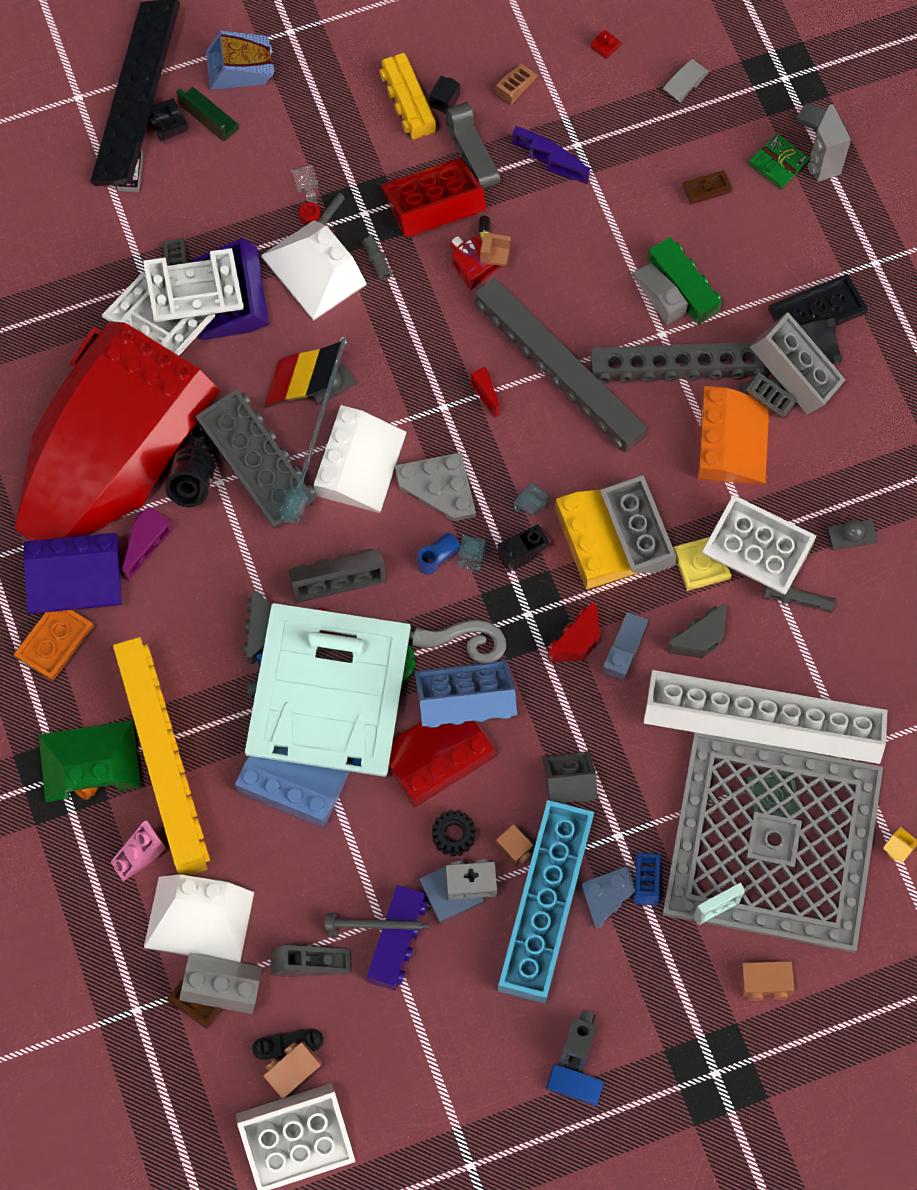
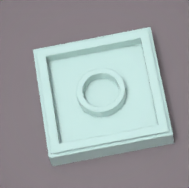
(719, 904)

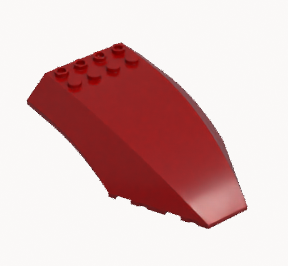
(109, 434)

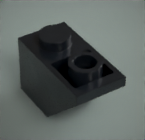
(522, 548)

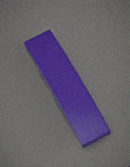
(557, 159)

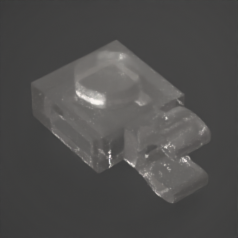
(306, 181)

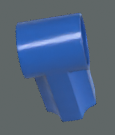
(438, 552)

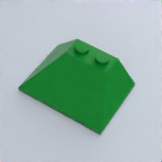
(89, 759)

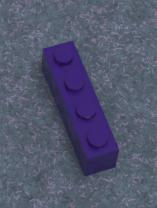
(394, 944)

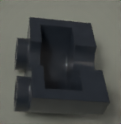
(167, 120)

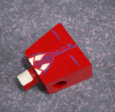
(467, 261)

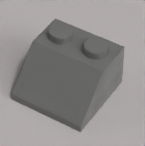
(570, 777)

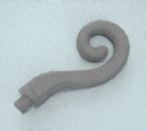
(430, 639)

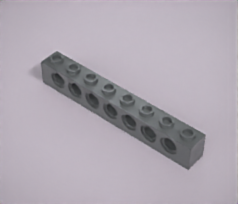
(671, 354)

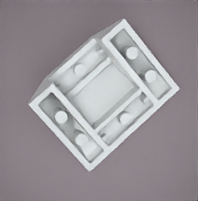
(315, 268)
(193, 287)
(135, 309)
(199, 917)

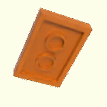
(53, 642)

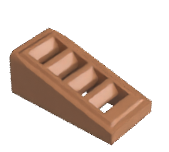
(511, 96)

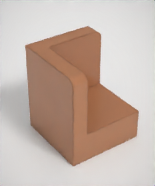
(495, 249)

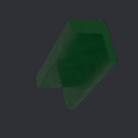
(207, 113)

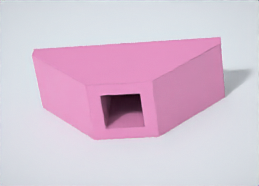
(138, 851)

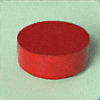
(309, 212)

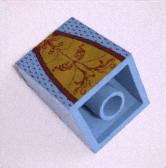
(239, 60)

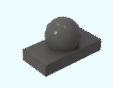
(342, 382)
(852, 534)

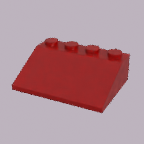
(434, 197)
(434, 758)

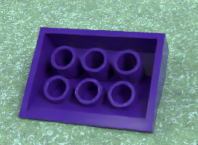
(254, 310)
(72, 573)

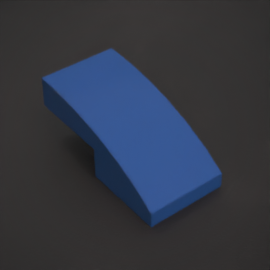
(574, 1085)

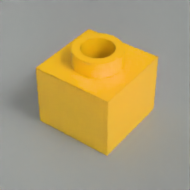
(900, 845)

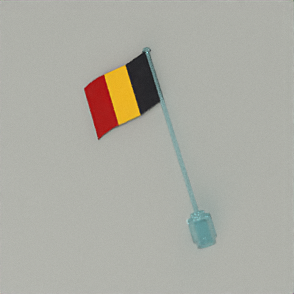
(299, 378)

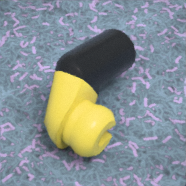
(484, 225)

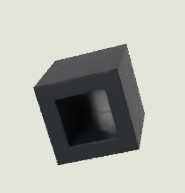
(444, 94)

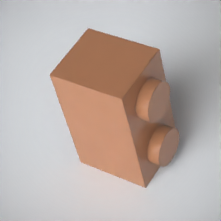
(767, 980)
(292, 1069)

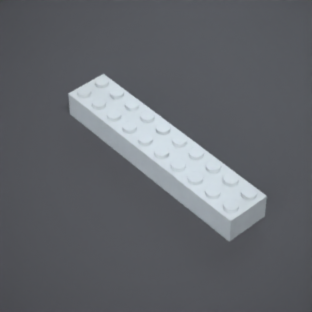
(766, 716)

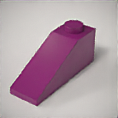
(147, 534)

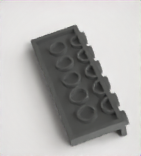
(252, 453)

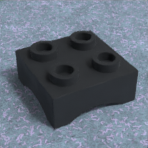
(823, 334)

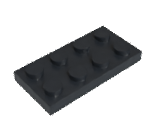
(831, 299)

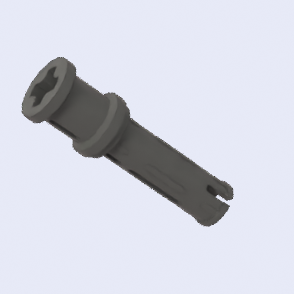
(801, 597)

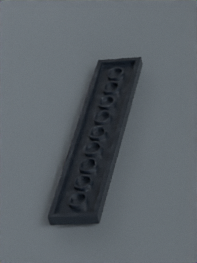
(135, 93)

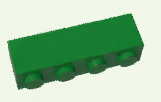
(682, 272)

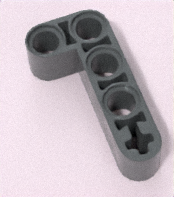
(470, 146)

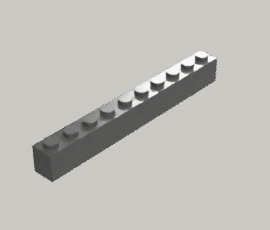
(559, 365)

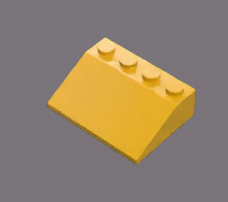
(592, 538)

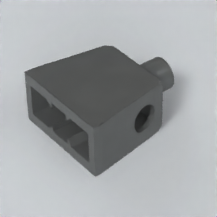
(579, 1042)

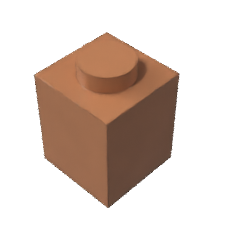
(514, 846)

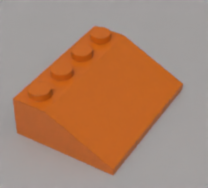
(732, 437)

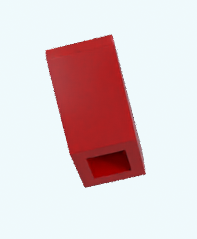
(577, 638)

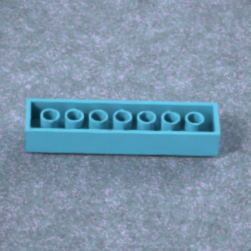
(545, 902)

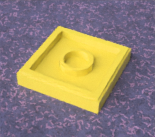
(697, 568)

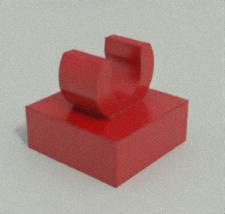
(605, 44)

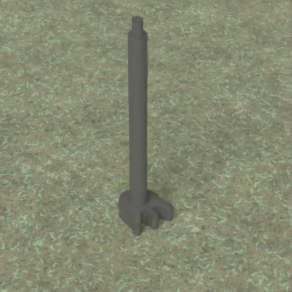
(333, 923)

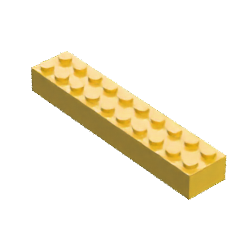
(161, 757)

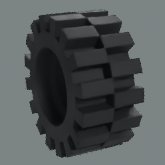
(453, 847)

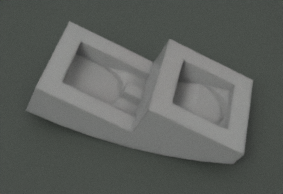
(685, 79)

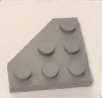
(439, 485)

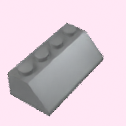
(798, 363)
(639, 526)

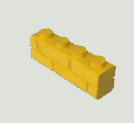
(408, 96)

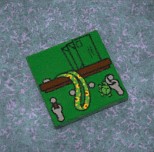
(779, 161)

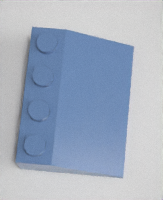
(465, 693)
(292, 787)

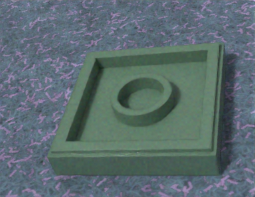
(780, 794)

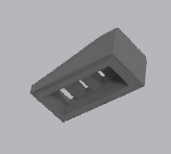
(171, 245)
(782, 395)

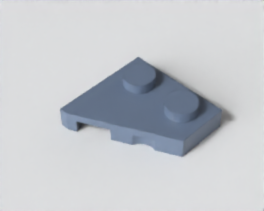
(607, 894)

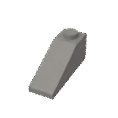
(661, 293)

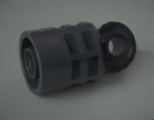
(191, 470)

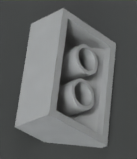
(829, 147)
(220, 983)

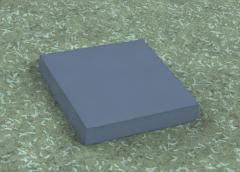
(436, 892)

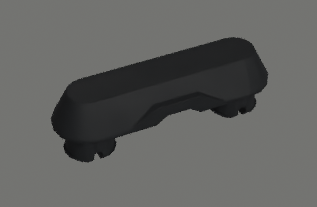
(274, 1046)

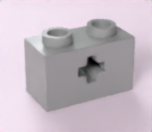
(458, 883)

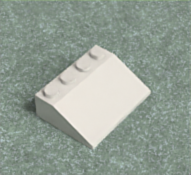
(359, 460)
(759, 545)
(295, 1137)

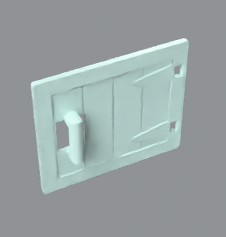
(324, 705)

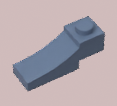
(625, 646)

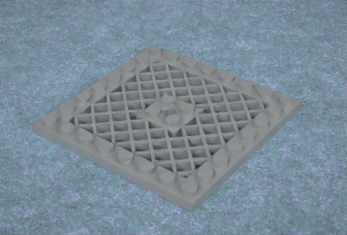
(866, 779)

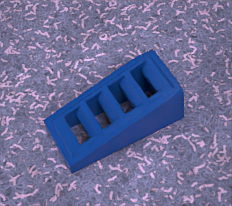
(647, 893)

